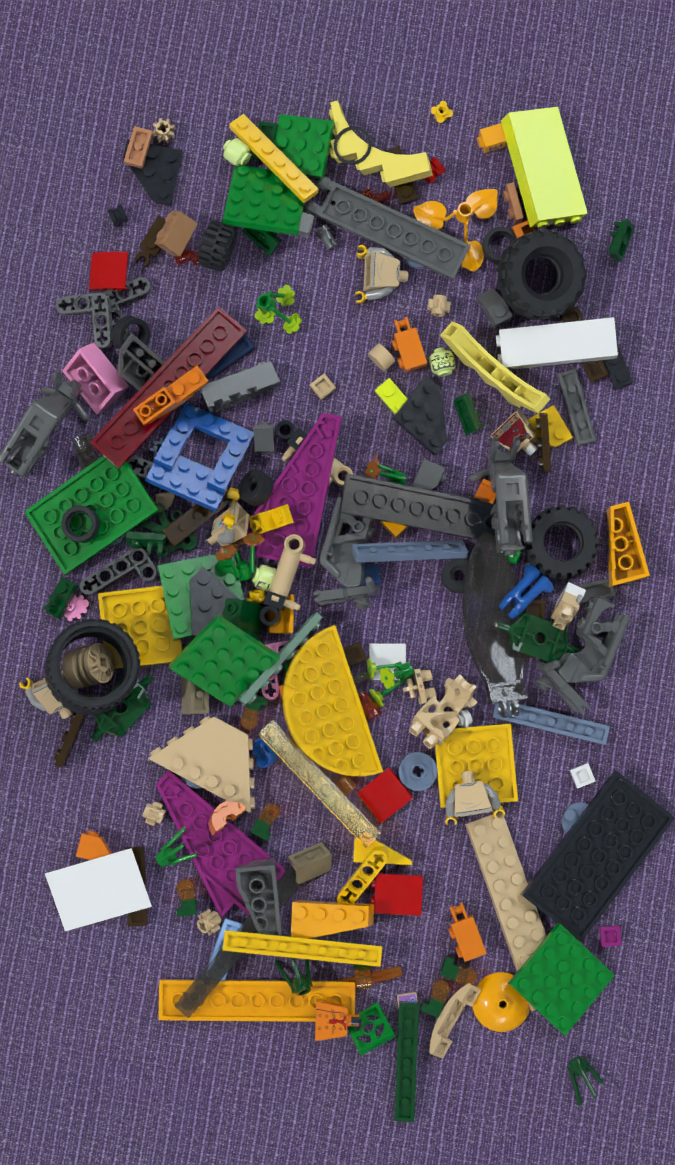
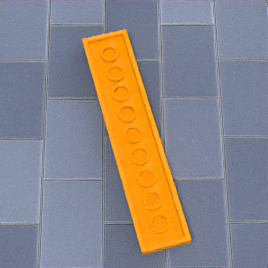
(254, 1000)

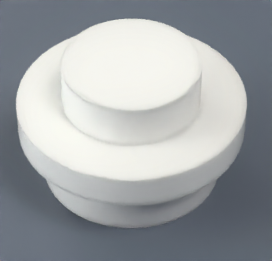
(465, 718)

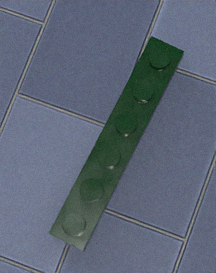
(406, 1061)

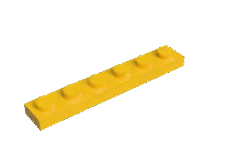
(273, 158)

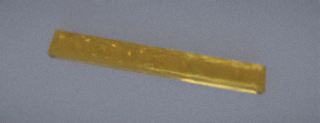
(319, 783)

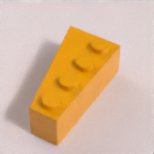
(625, 551)
(324, 918)

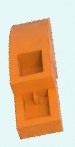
(171, 396)

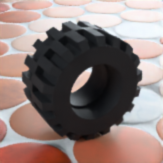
(217, 246)

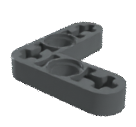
(115, 305)
(93, 307)

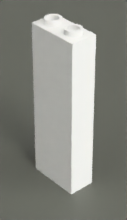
(557, 343)

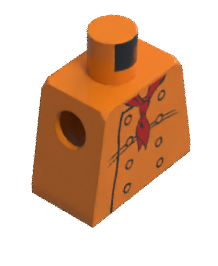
(332, 1020)

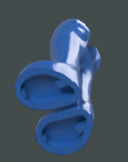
(514, 595)

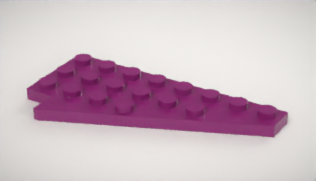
(304, 489)
(216, 854)

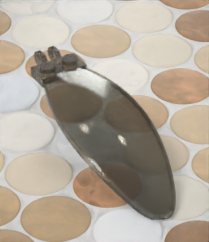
(485, 586)

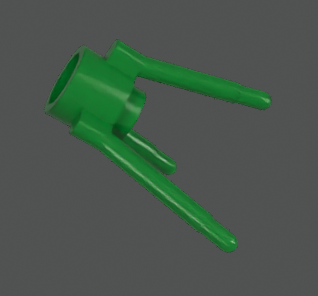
(168, 855)

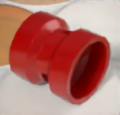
(437, 169)

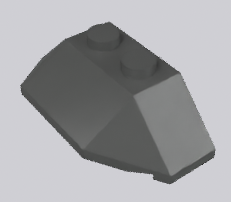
(137, 362)

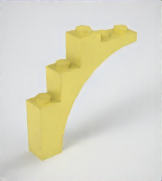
(396, 167)
(491, 371)

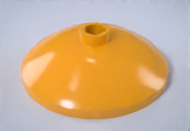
(487, 1008)

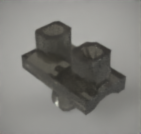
(85, 452)

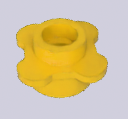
(441, 117)
(256, 596)

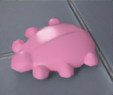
(76, 607)

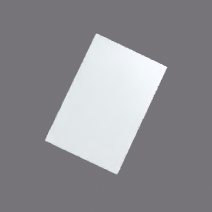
(98, 889)

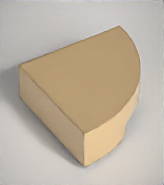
(166, 499)

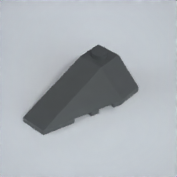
(259, 891)

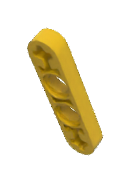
(360, 875)

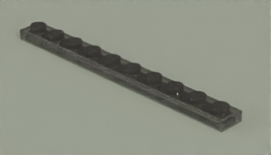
(225, 960)

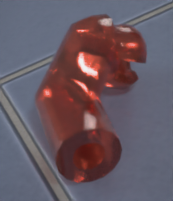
(187, 255)

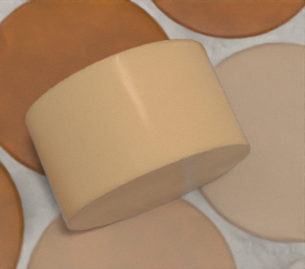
(381, 357)

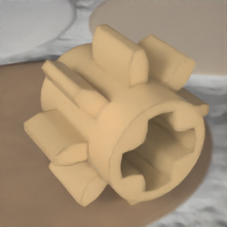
(163, 125)
(439, 305)
(154, 813)
(209, 922)

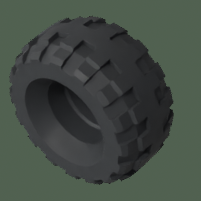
(568, 270)

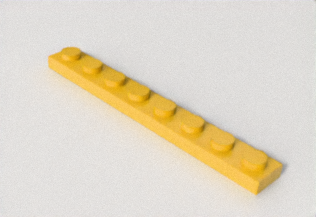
(302, 948)

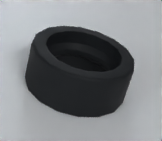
(504, 231)
(123, 323)
(66, 520)

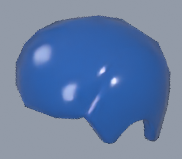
(264, 753)

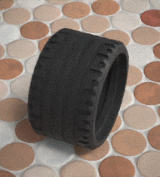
(92, 629)

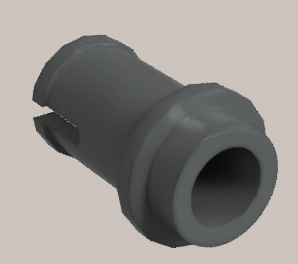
(326, 237)

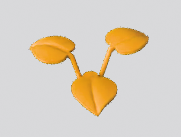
(481, 203)

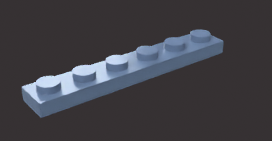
(409, 551)
(556, 723)

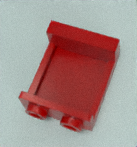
(397, 894)

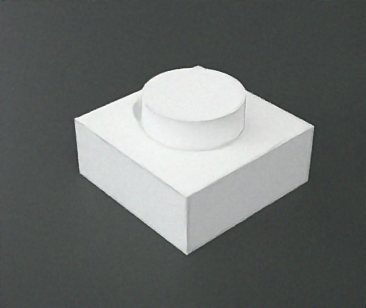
(582, 775)

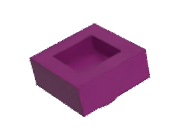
(610, 936)

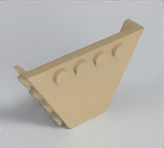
(213, 758)

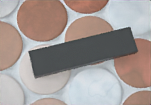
(576, 407)

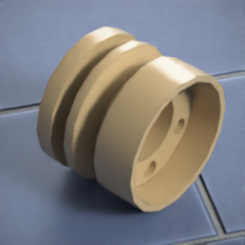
(88, 665)

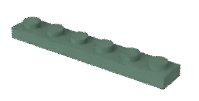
(286, 652)

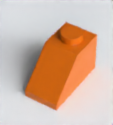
(92, 846)

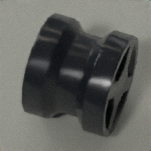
(117, 215)

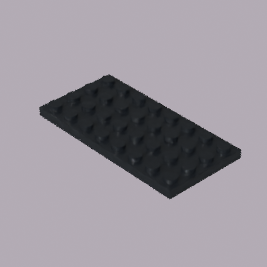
(598, 855)

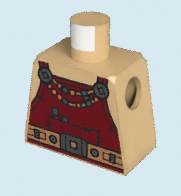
(519, 426)

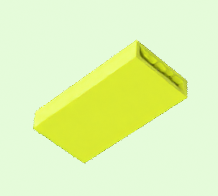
(544, 167)

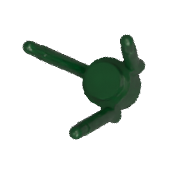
(301, 984)
(578, 1066)

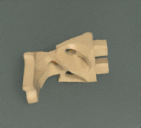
(432, 723)

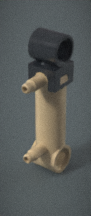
(295, 439)
(277, 595)

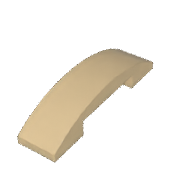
(449, 1015)

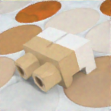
(567, 605)

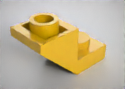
(271, 519)

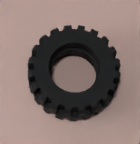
(583, 529)

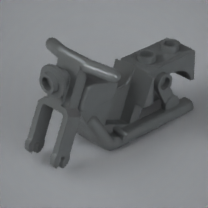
(39, 423)
(512, 498)
(340, 562)
(592, 661)

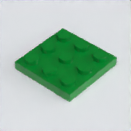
(305, 142)

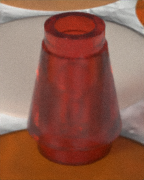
(370, 707)

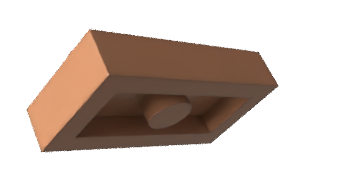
(138, 147)
(510, 196)

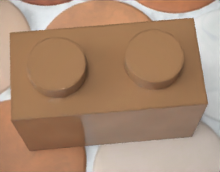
(175, 233)

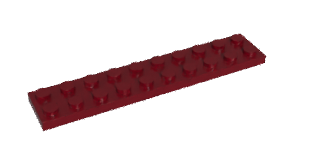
(204, 349)

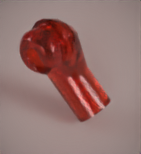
(381, 197)

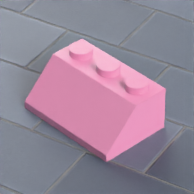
(97, 376)

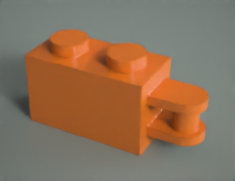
(408, 347)
(466, 935)

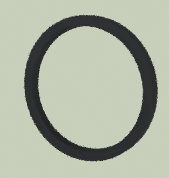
(366, 154)

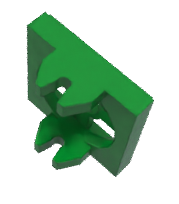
(374, 1010)

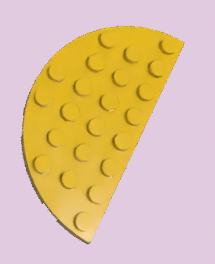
(326, 709)

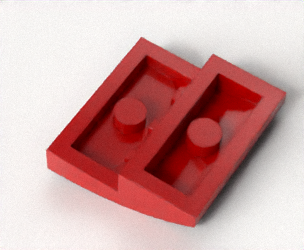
(108, 271)
(385, 795)

